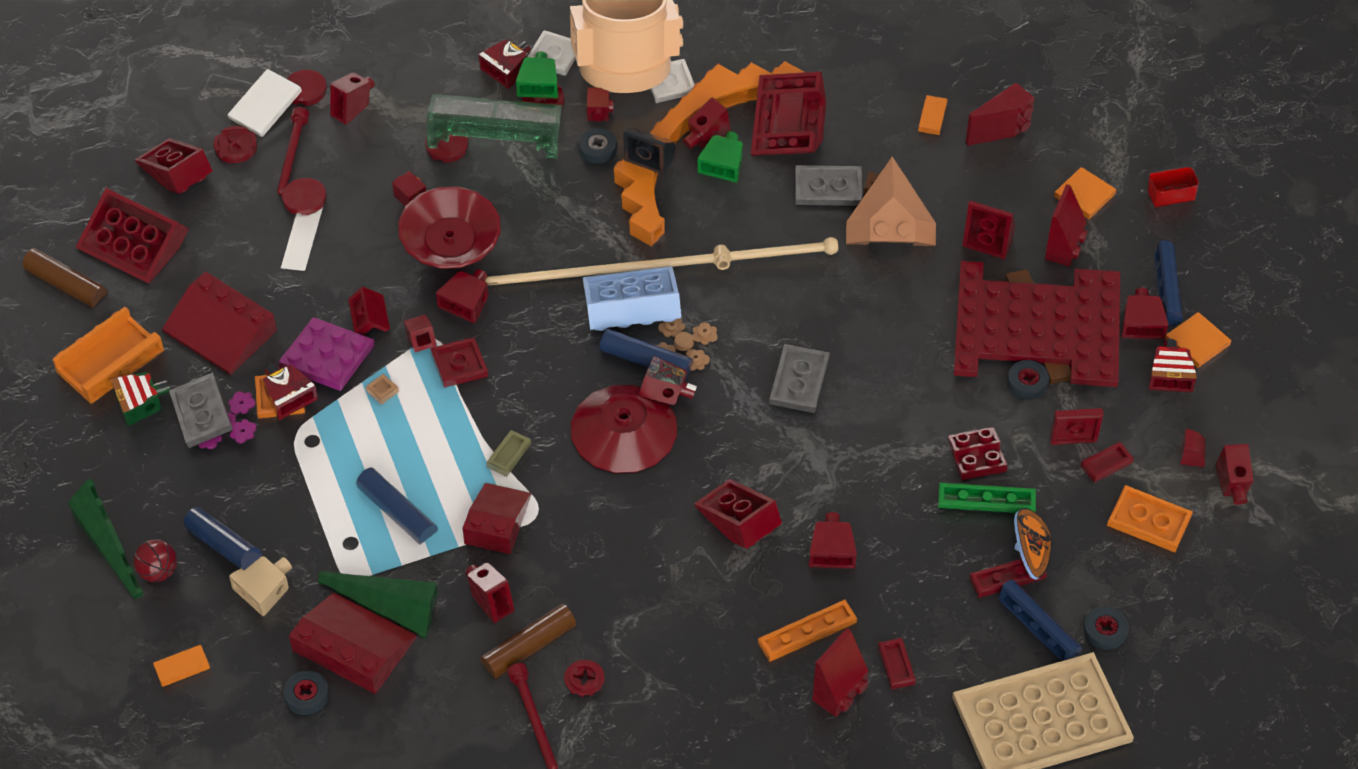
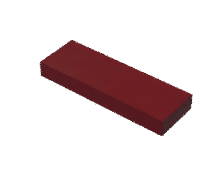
(992, 579)

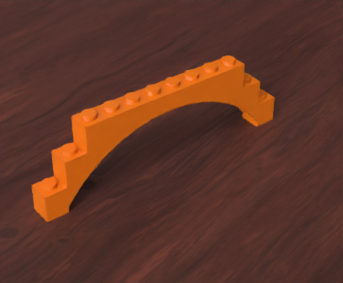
(640, 182)

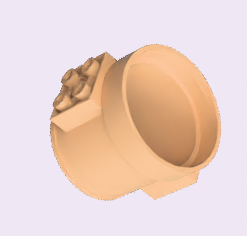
(625, 42)

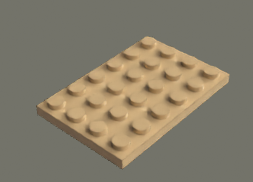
(1043, 716)

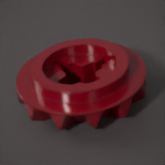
(575, 673)

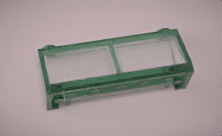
(494, 120)

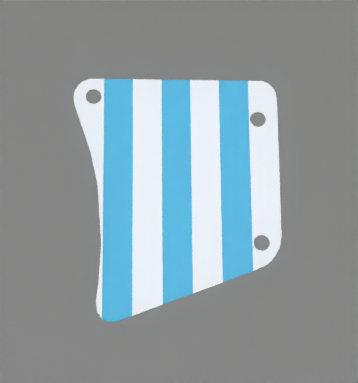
(419, 444)

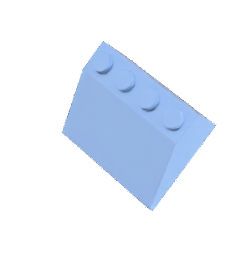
(632, 298)

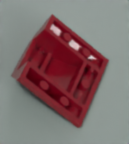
(789, 114)

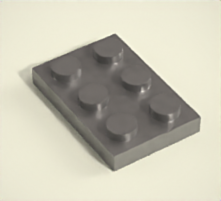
(828, 185)
(799, 378)
(200, 410)

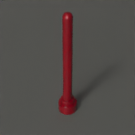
(299, 119)
(519, 676)

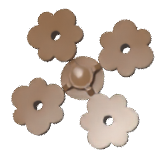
(685, 341)

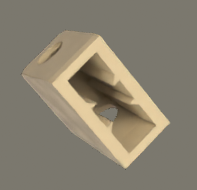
(262, 583)

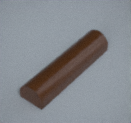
(63, 277)
(529, 640)

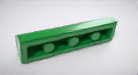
(985, 498)

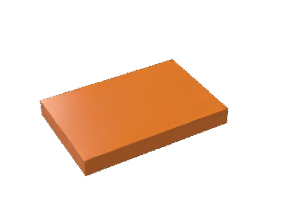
(1150, 518)

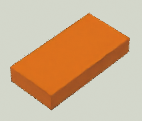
(932, 115)
(181, 665)

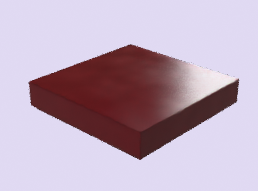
(459, 362)
(1076, 426)

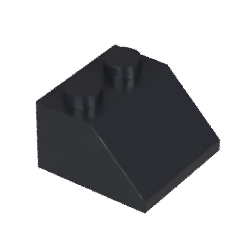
(648, 150)

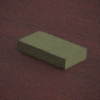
(508, 453)

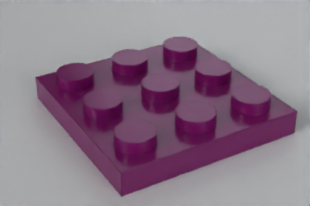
(327, 353)

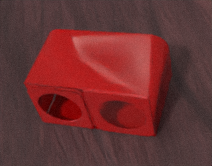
(1160, 180)

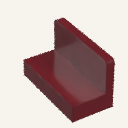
(368, 311)

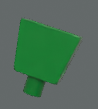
(537, 77)
(722, 157)

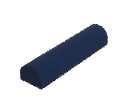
(1168, 281)
(640, 351)
(396, 505)
(221, 538)
(1038, 621)

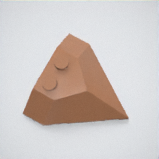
(891, 213)

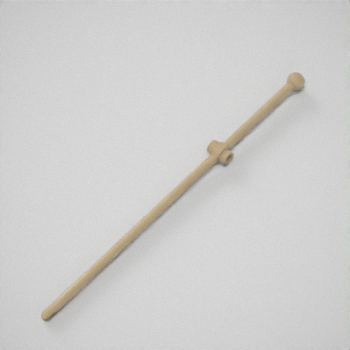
(721, 258)

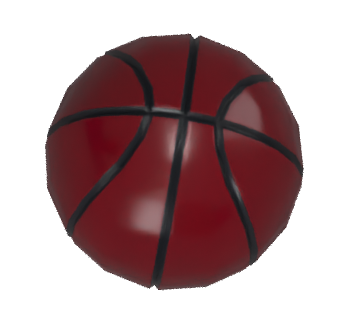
(155, 560)

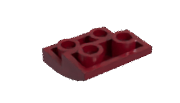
(977, 453)

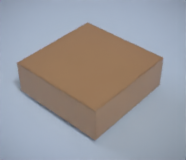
(382, 389)

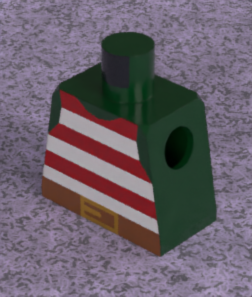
(138, 396)

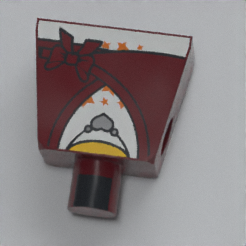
(504, 61)
(288, 389)

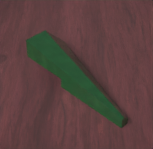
(94, 521)
(399, 599)

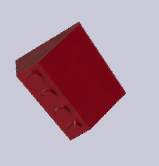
(131, 236)
(219, 323)
(351, 641)

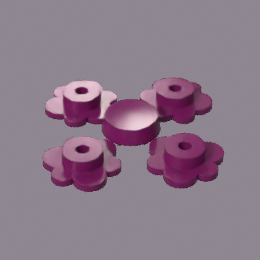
(241, 431)

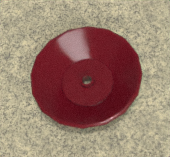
(447, 213)
(623, 443)

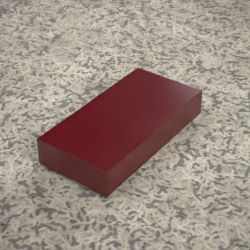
(1107, 462)
(896, 663)

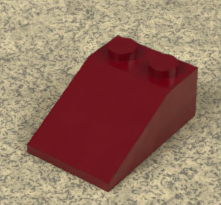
(1001, 116)
(175, 165)
(988, 230)
(1066, 230)
(740, 512)
(495, 518)
(840, 675)

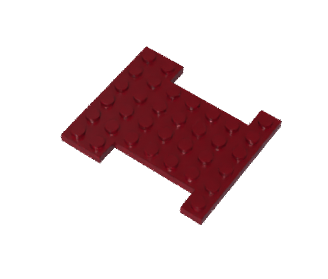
(1041, 323)

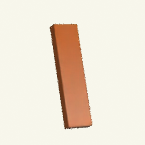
(807, 630)

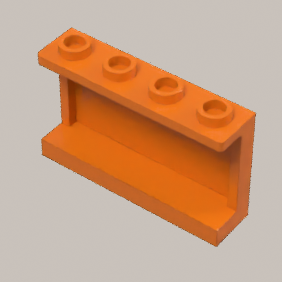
(107, 352)

